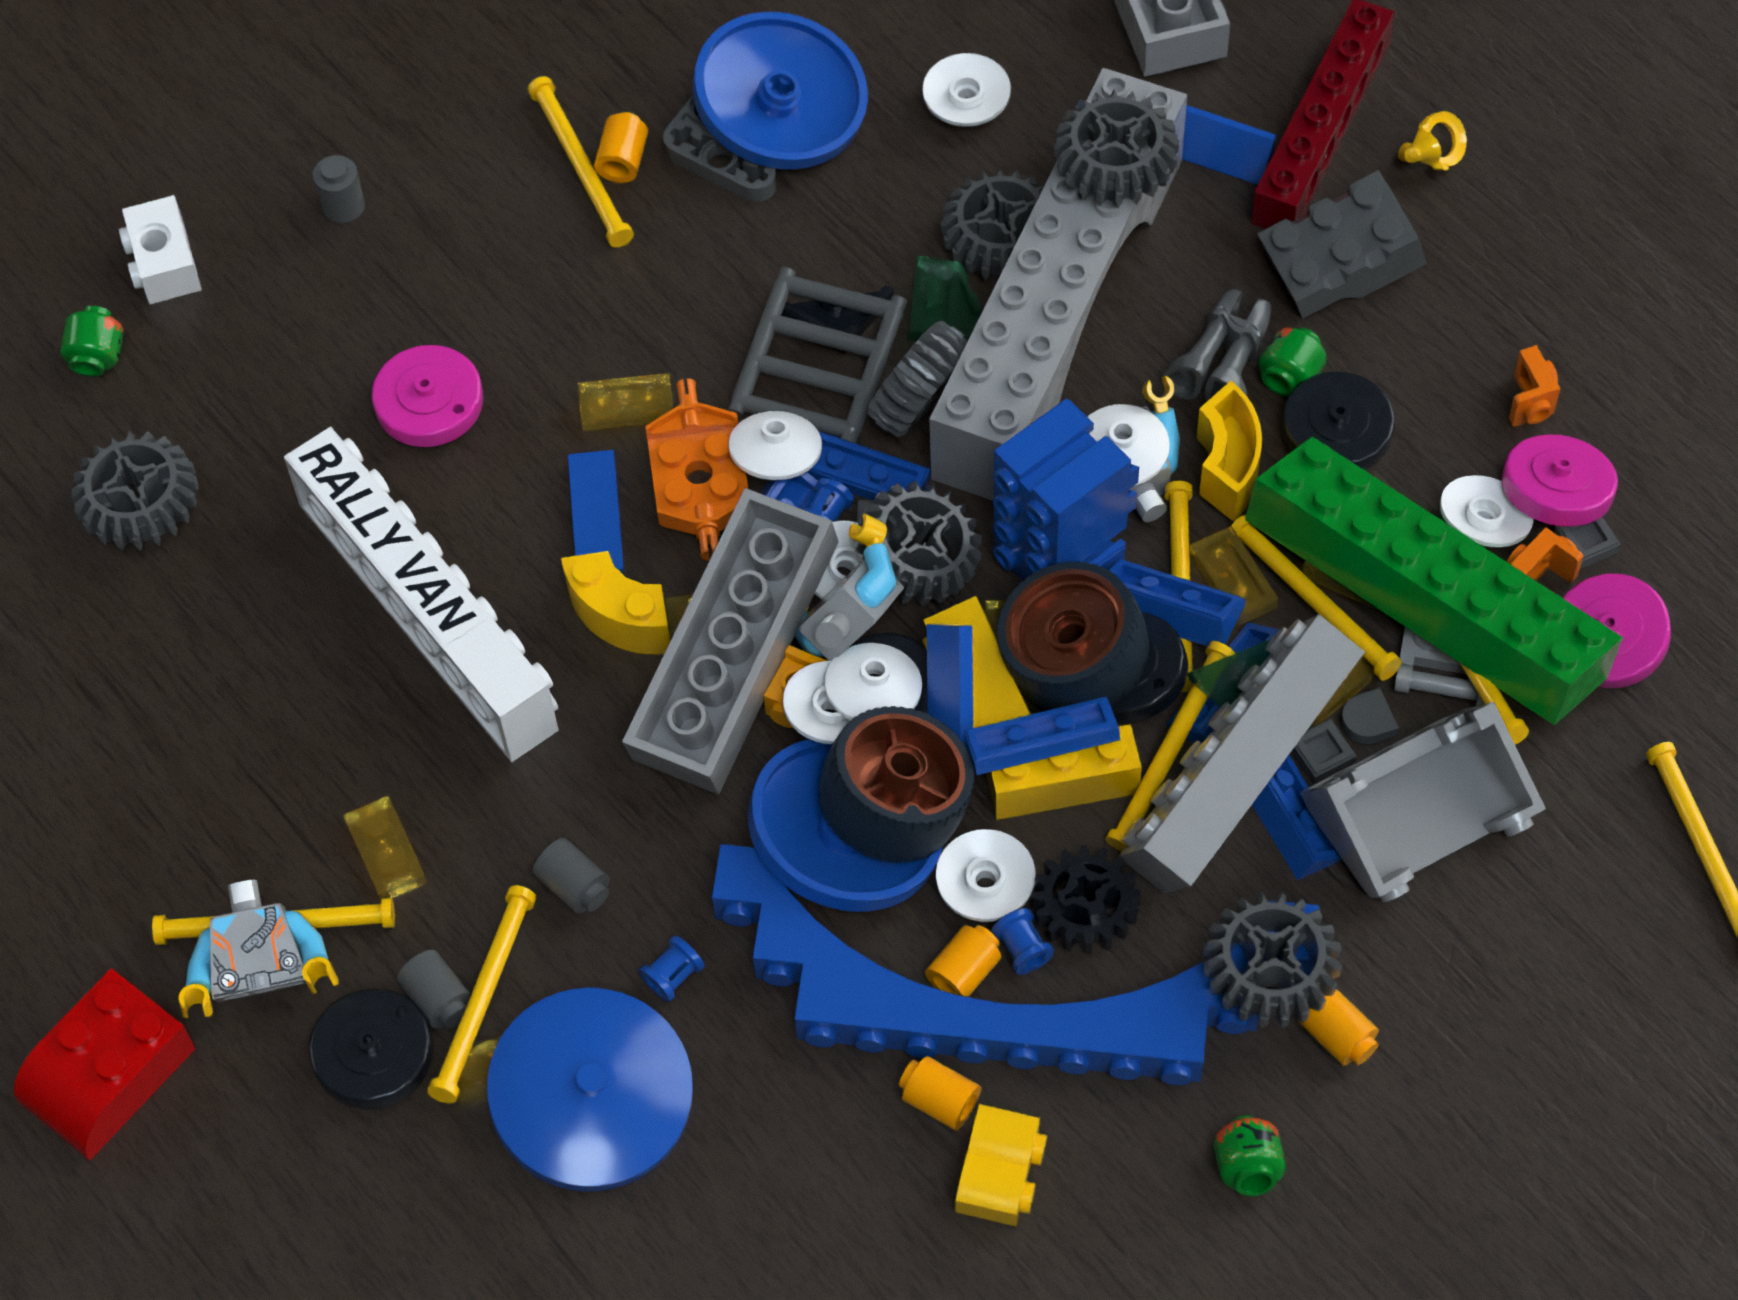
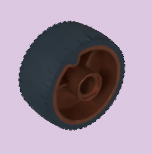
(1072, 636)
(896, 784)

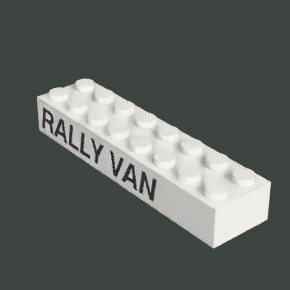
(424, 593)

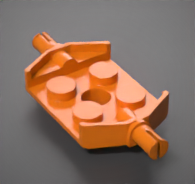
(688, 441)

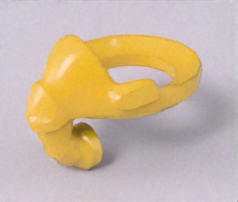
(1427, 148)

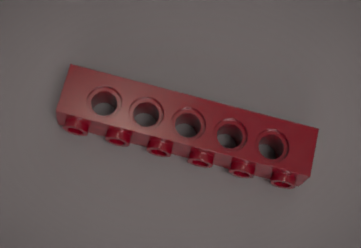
(1323, 115)

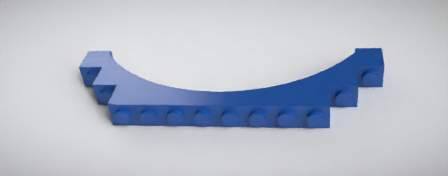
(868, 1006)

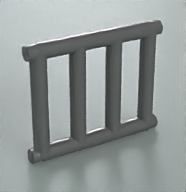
(772, 322)

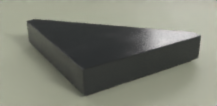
(835, 316)

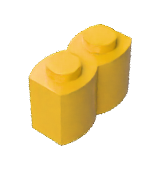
(999, 1164)

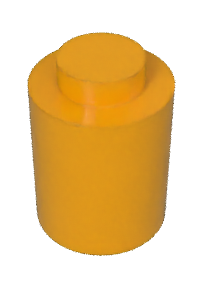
(621, 147)
(964, 961)
(1342, 1030)
(939, 1092)

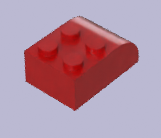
(101, 1064)

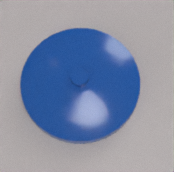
(779, 90)
(806, 852)
(589, 1089)

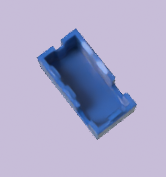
(1060, 494)

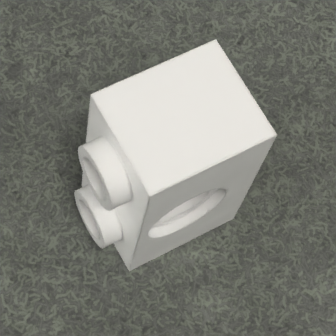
(160, 250)

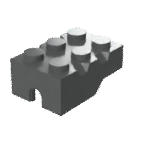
(1344, 246)

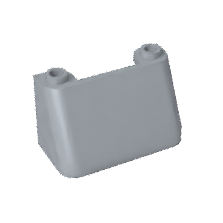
(1424, 799)

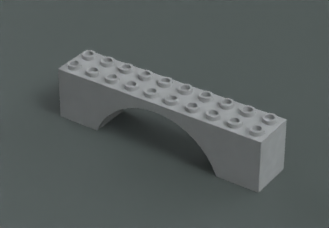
(1038, 310)

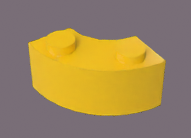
(1234, 443)
(615, 606)

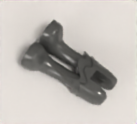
(1241, 341)

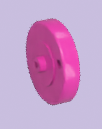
(427, 395)
(1559, 480)
(1634, 613)

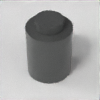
(339, 188)
(572, 876)
(434, 989)

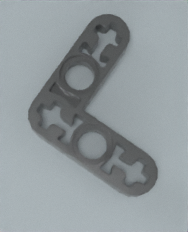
(690, 126)

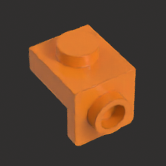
(1538, 386)
(1548, 552)

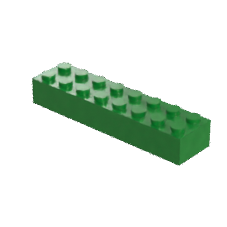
(1433, 580)

